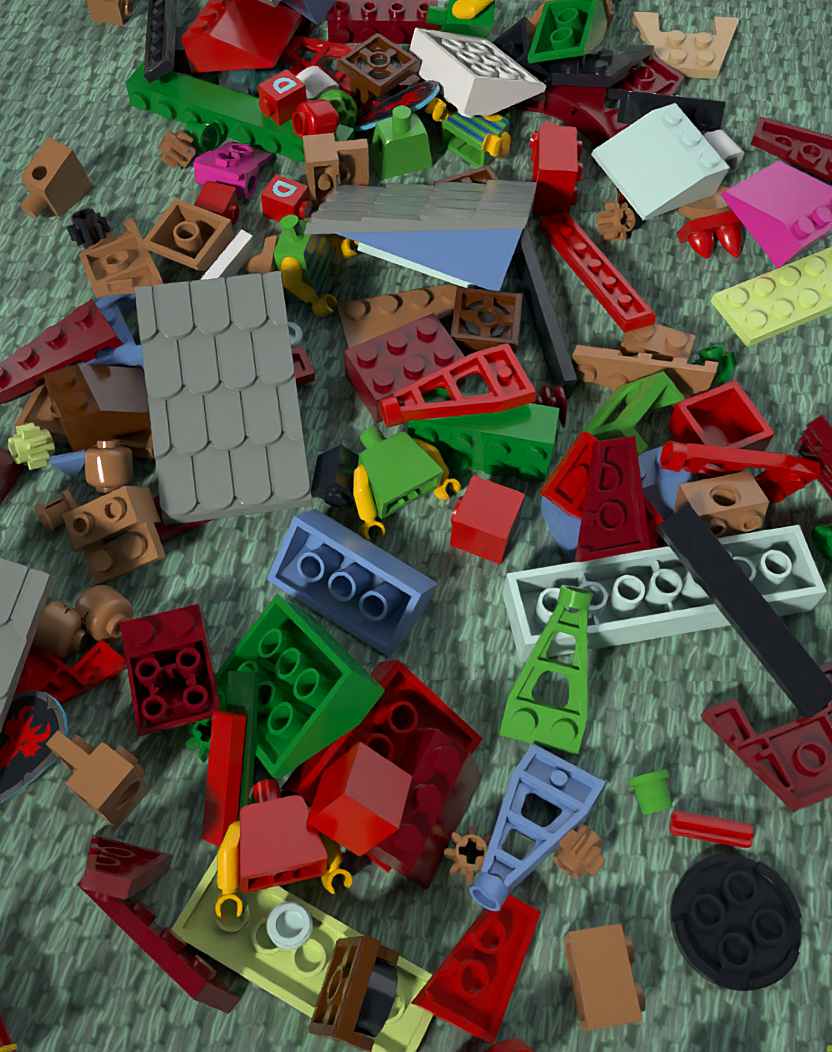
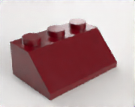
(436, 800)

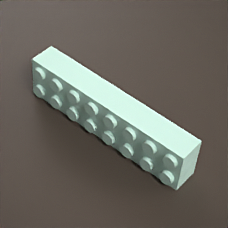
(655, 594)

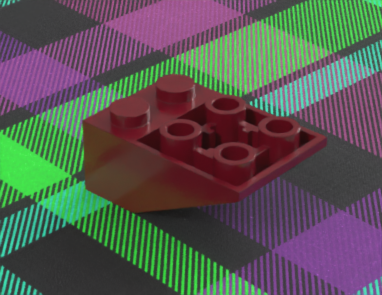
(170, 669)

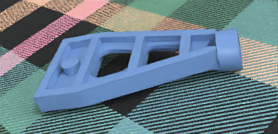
(553, 781)

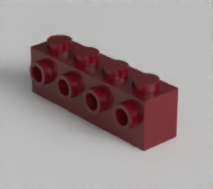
(394, 19)

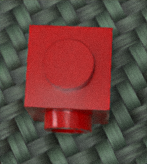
(220, 200)

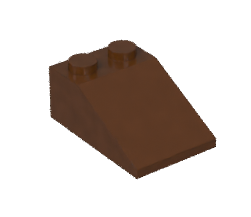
(98, 402)

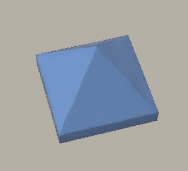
(69, 461)

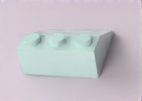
(661, 162)

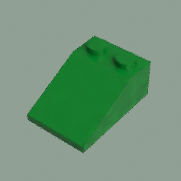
(568, 29)

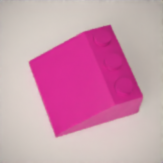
(783, 210)

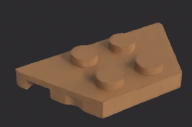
(119, 263)

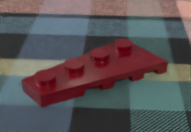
(60, 345)

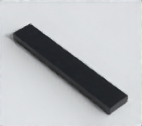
(160, 39)
(544, 315)
(747, 611)

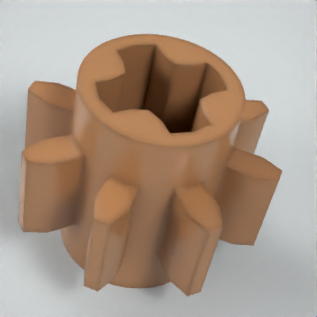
(176, 148)
(615, 221)
(580, 853)
(460, 861)

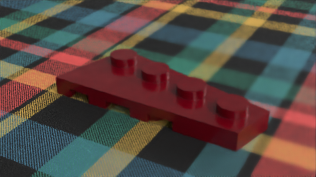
(795, 145)
(168, 951)

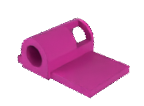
(232, 166)

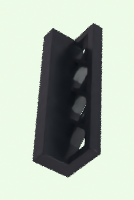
(702, 112)

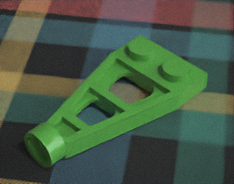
(544, 722)

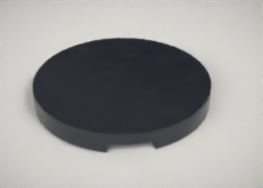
(736, 922)

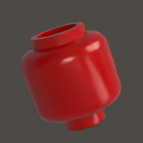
(315, 118)

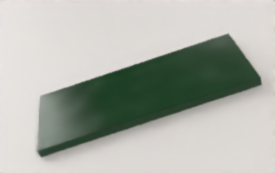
(243, 700)

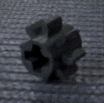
(88, 227)

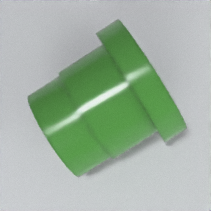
(652, 791)

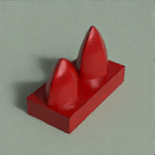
(701, 233)

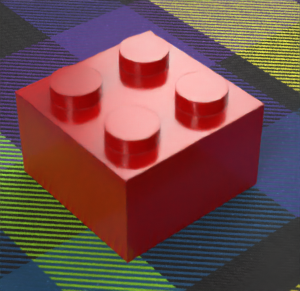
(556, 169)
(720, 419)

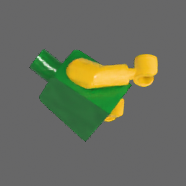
(463, 17)

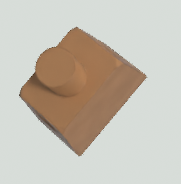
(54, 180)

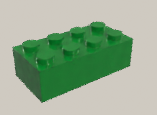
(497, 443)

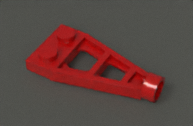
(324, 50)
(500, 371)
(780, 479)
(569, 481)

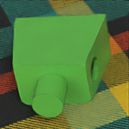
(400, 145)

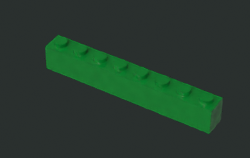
(233, 112)

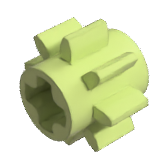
(31, 446)

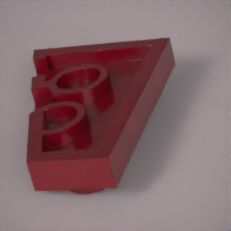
(121, 869)

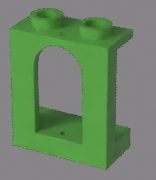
(641, 396)

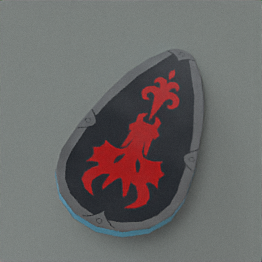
(412, 97)
(23, 739)

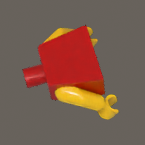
(274, 847)

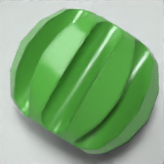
(344, 105)

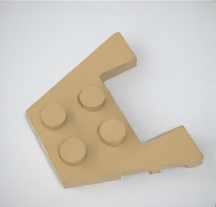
(688, 53)

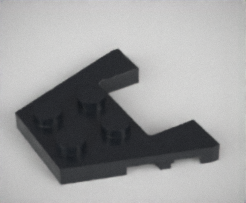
(598, 69)

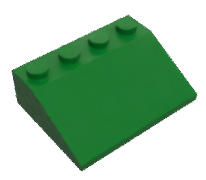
(306, 686)

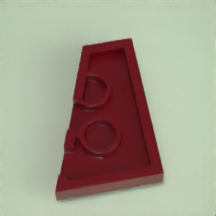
(613, 503)

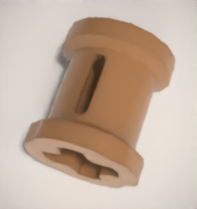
(52, 512)

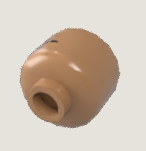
(108, 465)
(102, 611)
(60, 630)

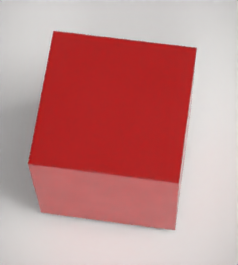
(486, 519)
(360, 799)

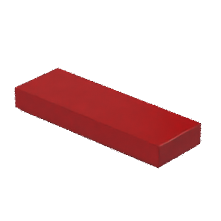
(223, 775)

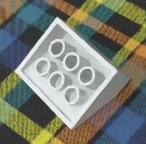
(472, 72)

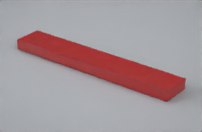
(597, 272)

